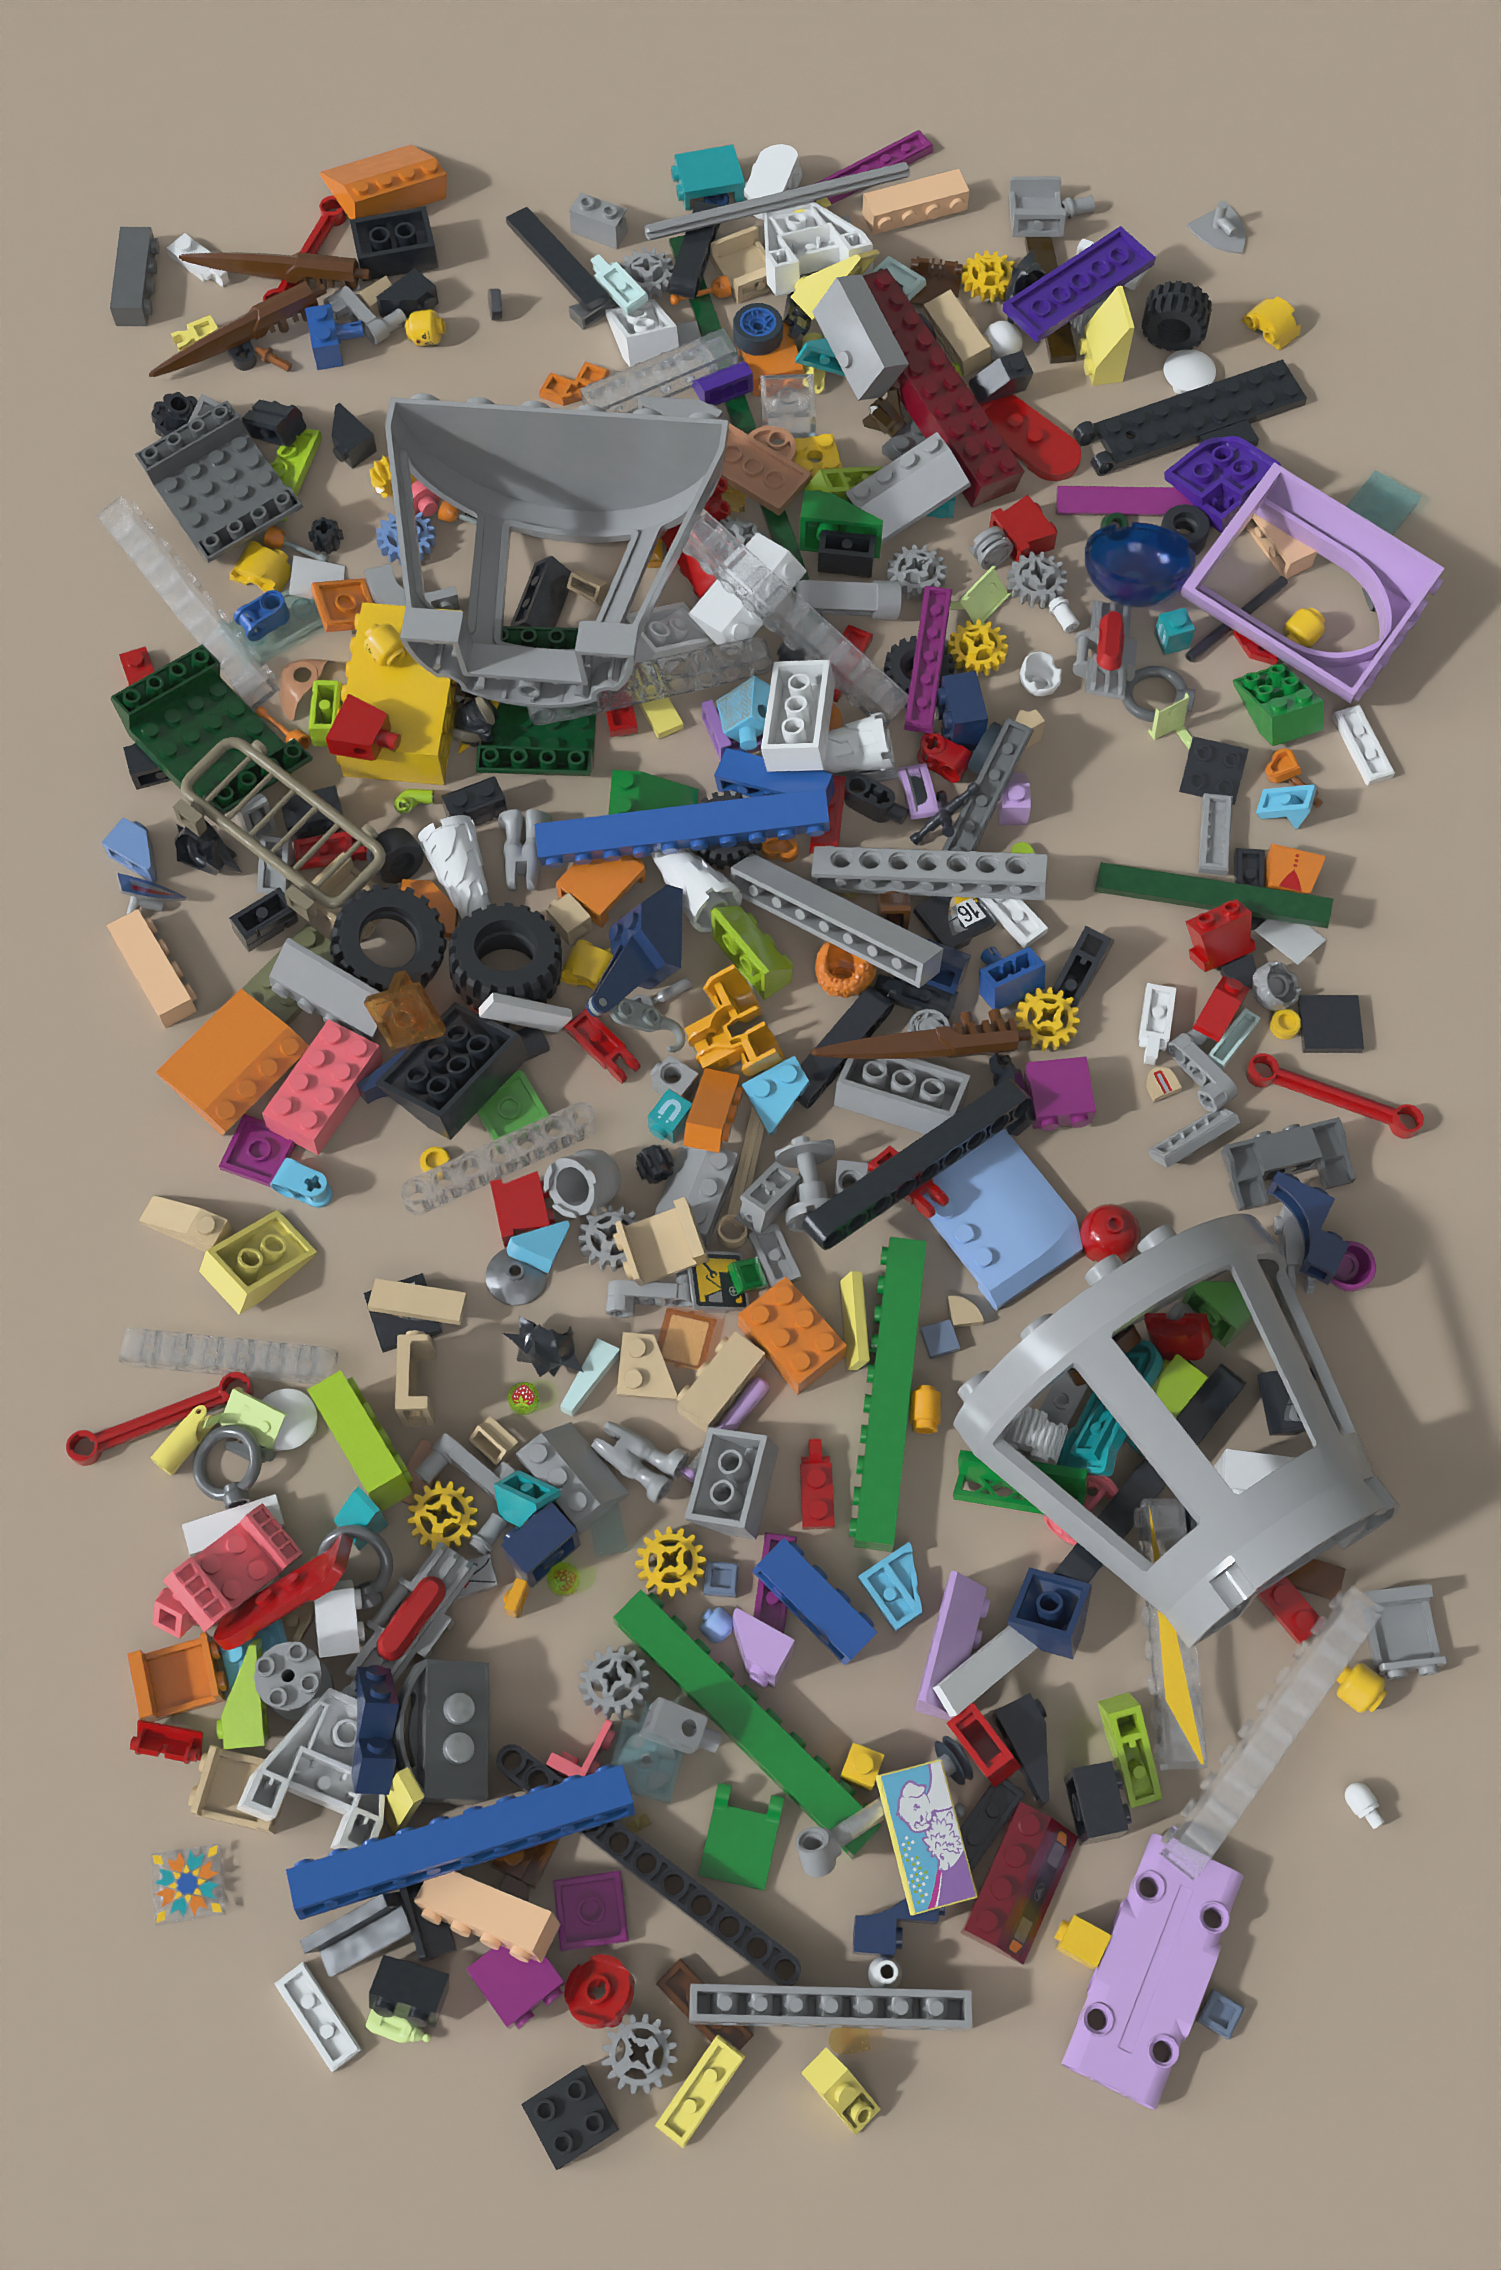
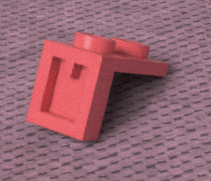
(567, 1764)

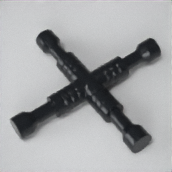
(945, 813)

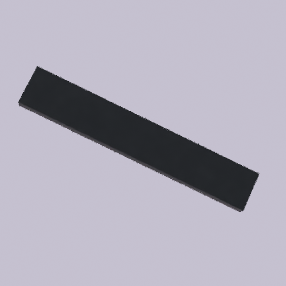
(557, 259)

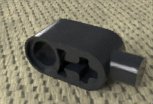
(874, 801)

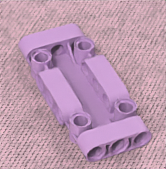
(1152, 1976)

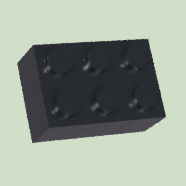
(394, 242)

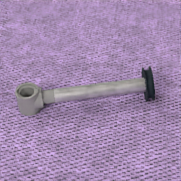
(821, 1846)

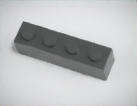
(134, 276)

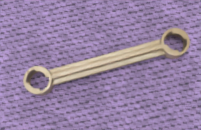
(743, 1179)

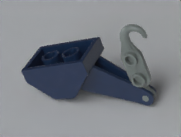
(645, 953)

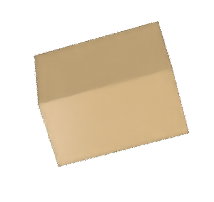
(369, 294)
(580, 576)
(1033, 720)
(494, 1441)

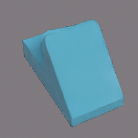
(1287, 802)

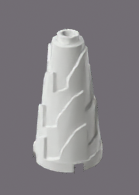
(860, 746)
(457, 862)
(700, 883)

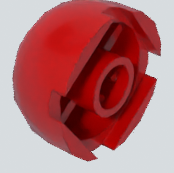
(1110, 1231)

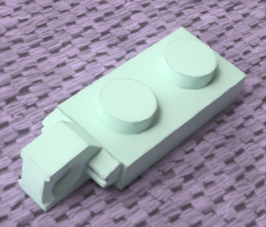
(619, 285)

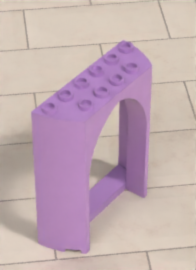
(1387, 569)

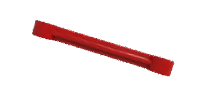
(317, 236)
(1334, 1096)
(153, 1420)

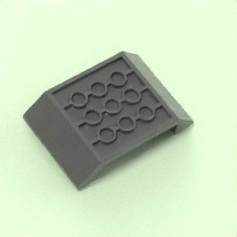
(217, 482)

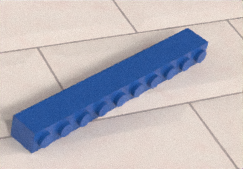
(682, 827)
(459, 1841)

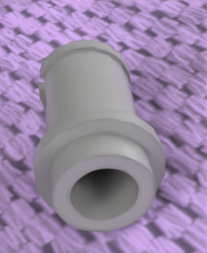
(1078, 206)
(488, 1534)

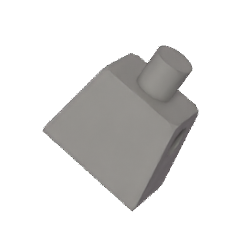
(664, 1727)

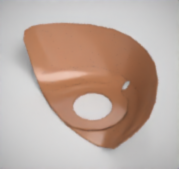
(292, 690)

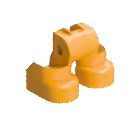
(711, 1034)

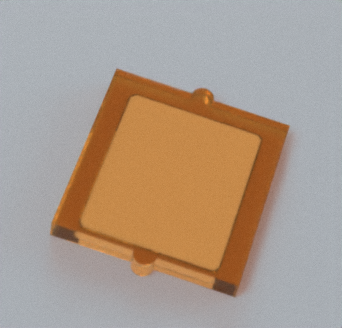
(685, 1338)

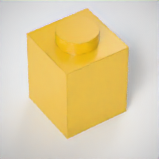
(862, 1767)
(1081, 1941)

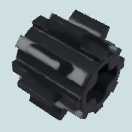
(325, 535)
(654, 1164)

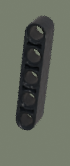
(693, 257)
(857, 1023)

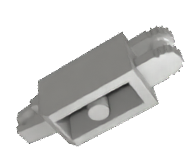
(1292, 1245)

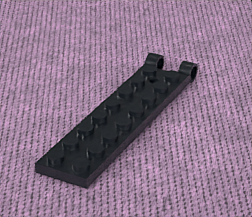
(1186, 416)

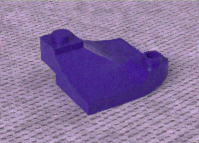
(1220, 476)

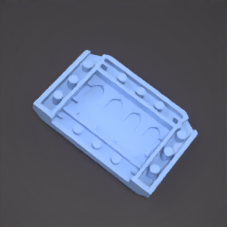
(1004, 1220)

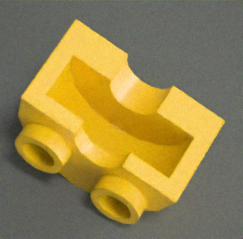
(1275, 321)
(262, 567)
(585, 965)

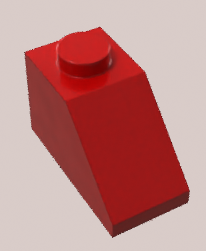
(1221, 1008)

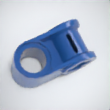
(263, 615)

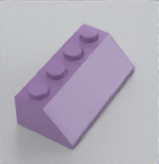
(952, 1639)

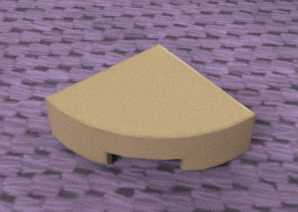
(963, 1312)

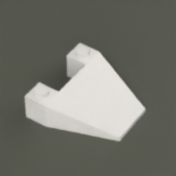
(807, 244)
(317, 1766)

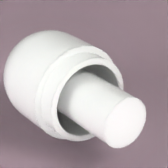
(1363, 1803)

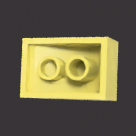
(813, 287)
(1108, 340)
(256, 1261)

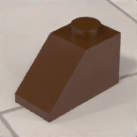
(895, 908)

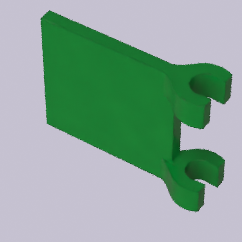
(740, 1842)

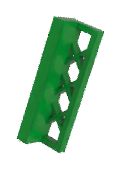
(972, 1469)

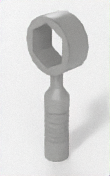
(666, 994)

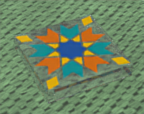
(188, 1884)

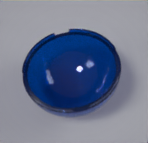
(1138, 563)

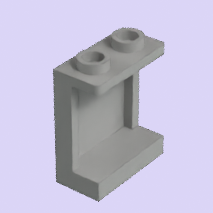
(1036, 207)
(1405, 1633)

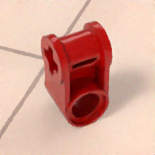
(945, 758)

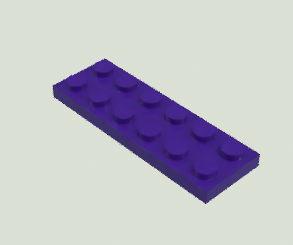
(1078, 284)

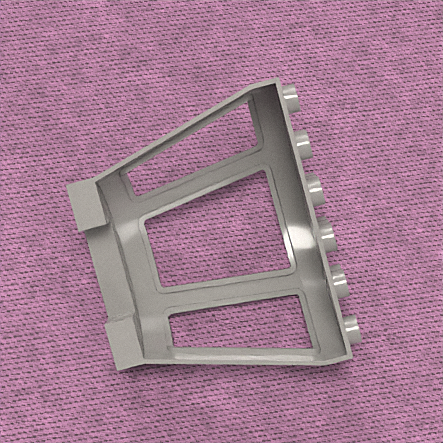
(556, 479)
(1239, 1539)

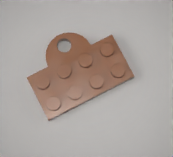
(764, 469)

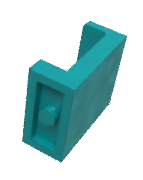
(708, 174)

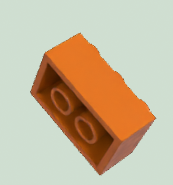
(792, 1335)

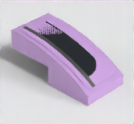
(918, 791)

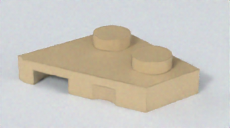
(643, 1369)

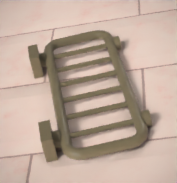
(300, 901)

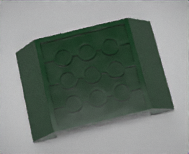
(187, 711)
(534, 749)

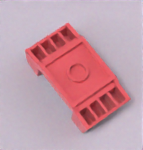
(233, 1567)

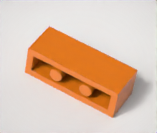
(713, 1110)

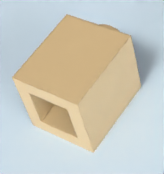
(569, 918)

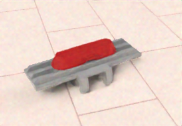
(1114, 651)
(419, 1618)

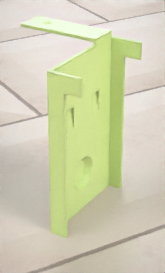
(983, 597)
(1172, 719)
(253, 1414)

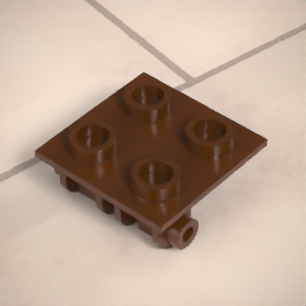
(938, 278)

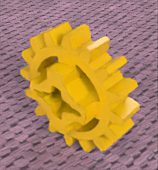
(986, 275)
(978, 647)
(1041, 1008)
(428, 1513)
(680, 1572)

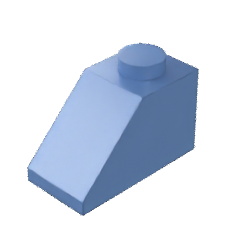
(132, 848)

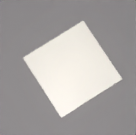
(307, 571)
(1291, 939)

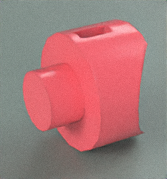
(424, 499)

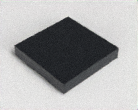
(1330, 1024)

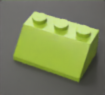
(751, 950)

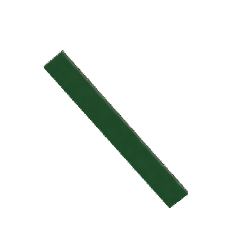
(1210, 894)

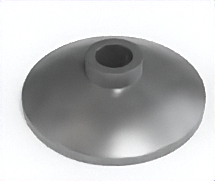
(514, 1289)

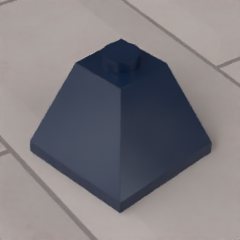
(1051, 1612)

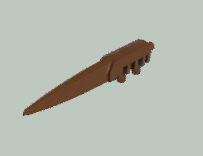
(286, 267)
(247, 327)
(937, 1042)

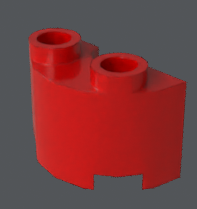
(1184, 1336)

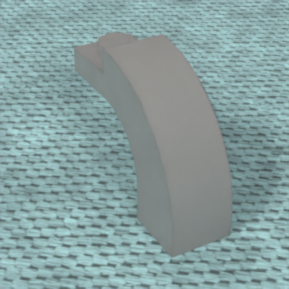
(386, 590)

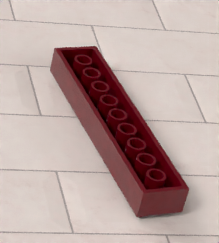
(942, 401)

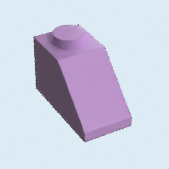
(1015, 802)

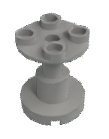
(811, 1192)
(291, 1679)

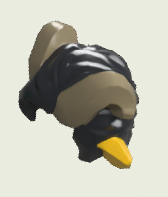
(474, 722)

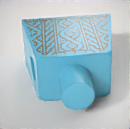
(744, 712)

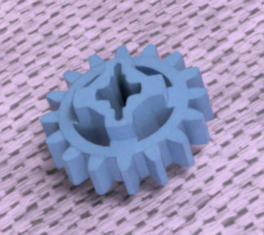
(388, 538)

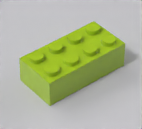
(362, 1439)

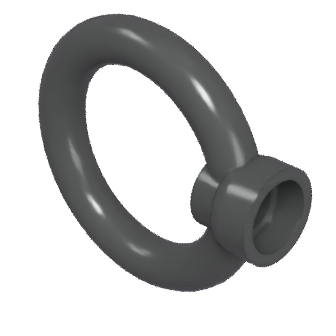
(1160, 672)
(236, 1492)
(370, 1590)

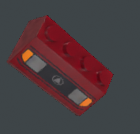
(1020, 1883)

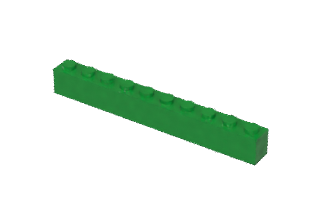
(890, 1395)
(739, 1716)

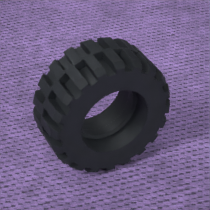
(397, 906)
(505, 929)

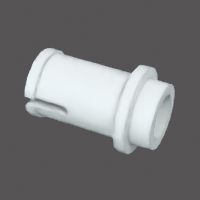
(1063, 613)

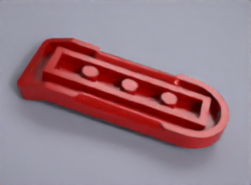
(1034, 439)
(285, 1595)

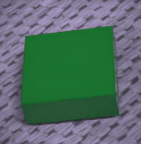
(747, 1275)

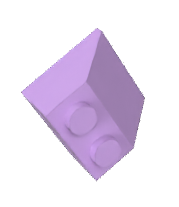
(762, 1649)

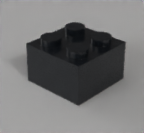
(1097, 1803)

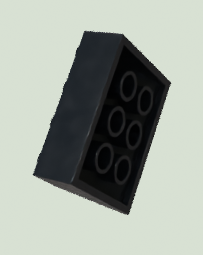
(454, 1074)

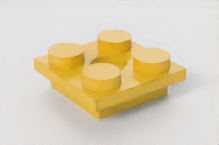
(819, 447)

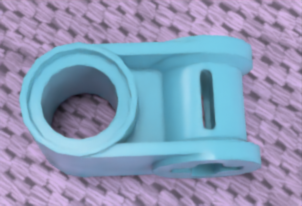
(302, 1184)

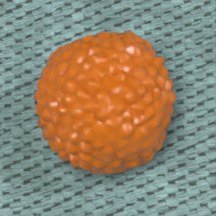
(842, 972)

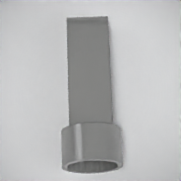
(875, 599)

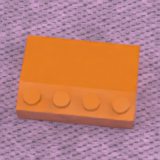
(387, 182)
(232, 1060)

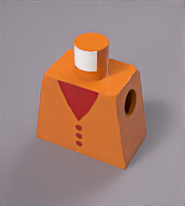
(1292, 869)

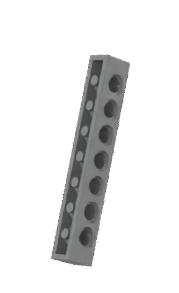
(930, 872)
(830, 2007)

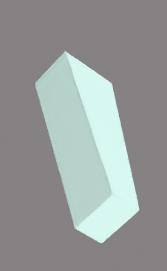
(1234, 1038)
(594, 1369)

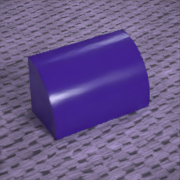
(724, 384)

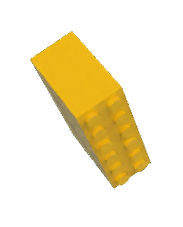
(416, 703)

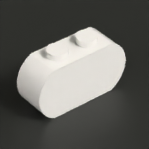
(773, 172)

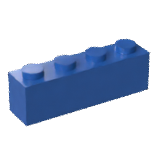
(749, 776)
(815, 1601)

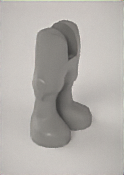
(521, 858)
(633, 1449)

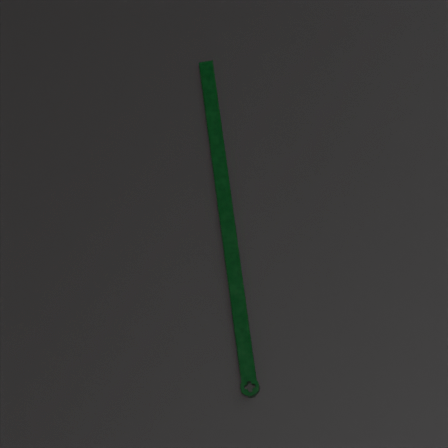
(740, 415)

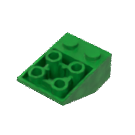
(1280, 704)

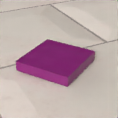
(256, 1151)
(591, 1911)

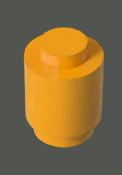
(925, 1409)

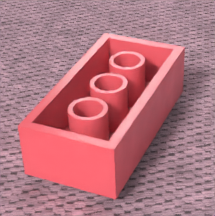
(322, 1087)

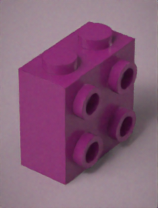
(1060, 1093)
(515, 1986)

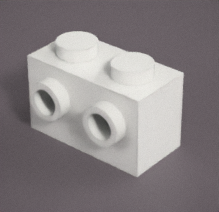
(337, 1620)

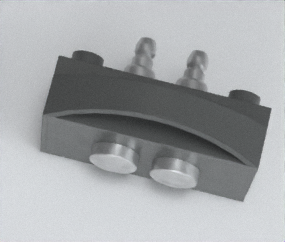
(446, 1730)

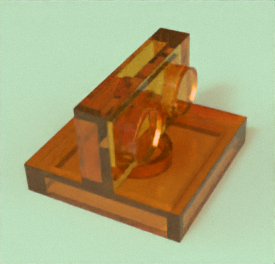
(404, 1013)

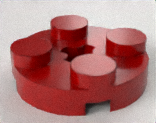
(615, 2003)

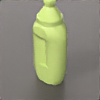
(395, 2029)

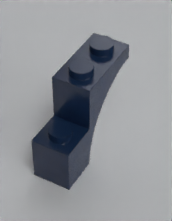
(1310, 1208)
(376, 1720)
(879, 1932)

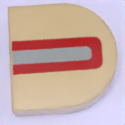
(1162, 1083)

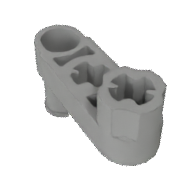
(374, 328)
(1215, 1084)
(625, 1294)
(449, 1451)

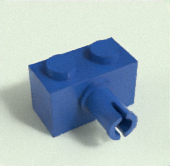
(328, 334)
(1010, 977)

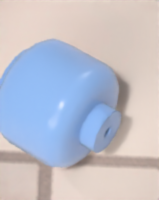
(716, 1624)

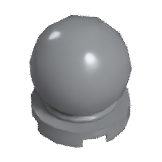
(582, 1182)

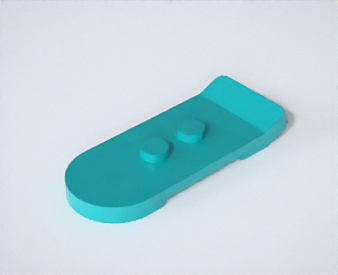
(1097, 1434)

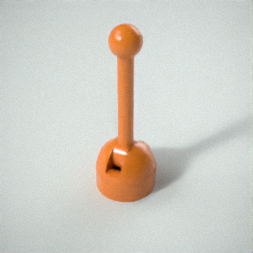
(719, 288)
(299, 735)

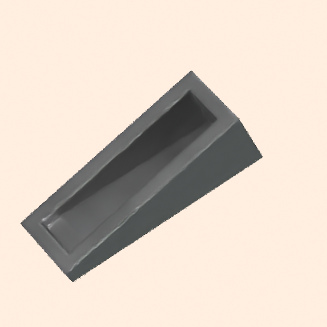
(584, 318)

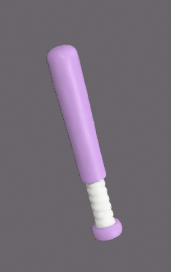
(733, 1419)

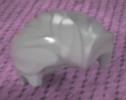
(1275, 986)

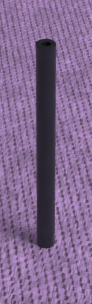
(1223, 629)

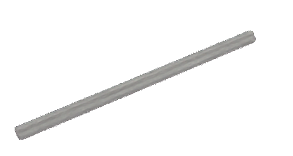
(776, 201)

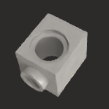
(672, 1067)
(848, 1173)

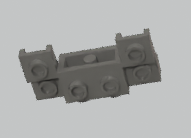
(1287, 1151)

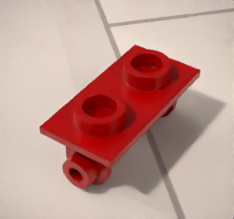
(173, 1741)

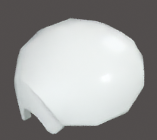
(1004, 338)
(1040, 674)

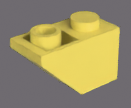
(841, 2091)

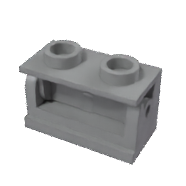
(598, 220)
(767, 1197)

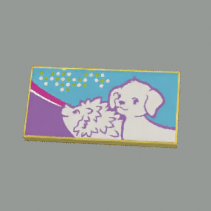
(926, 1837)

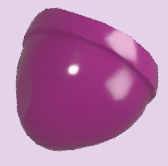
(1356, 1268)

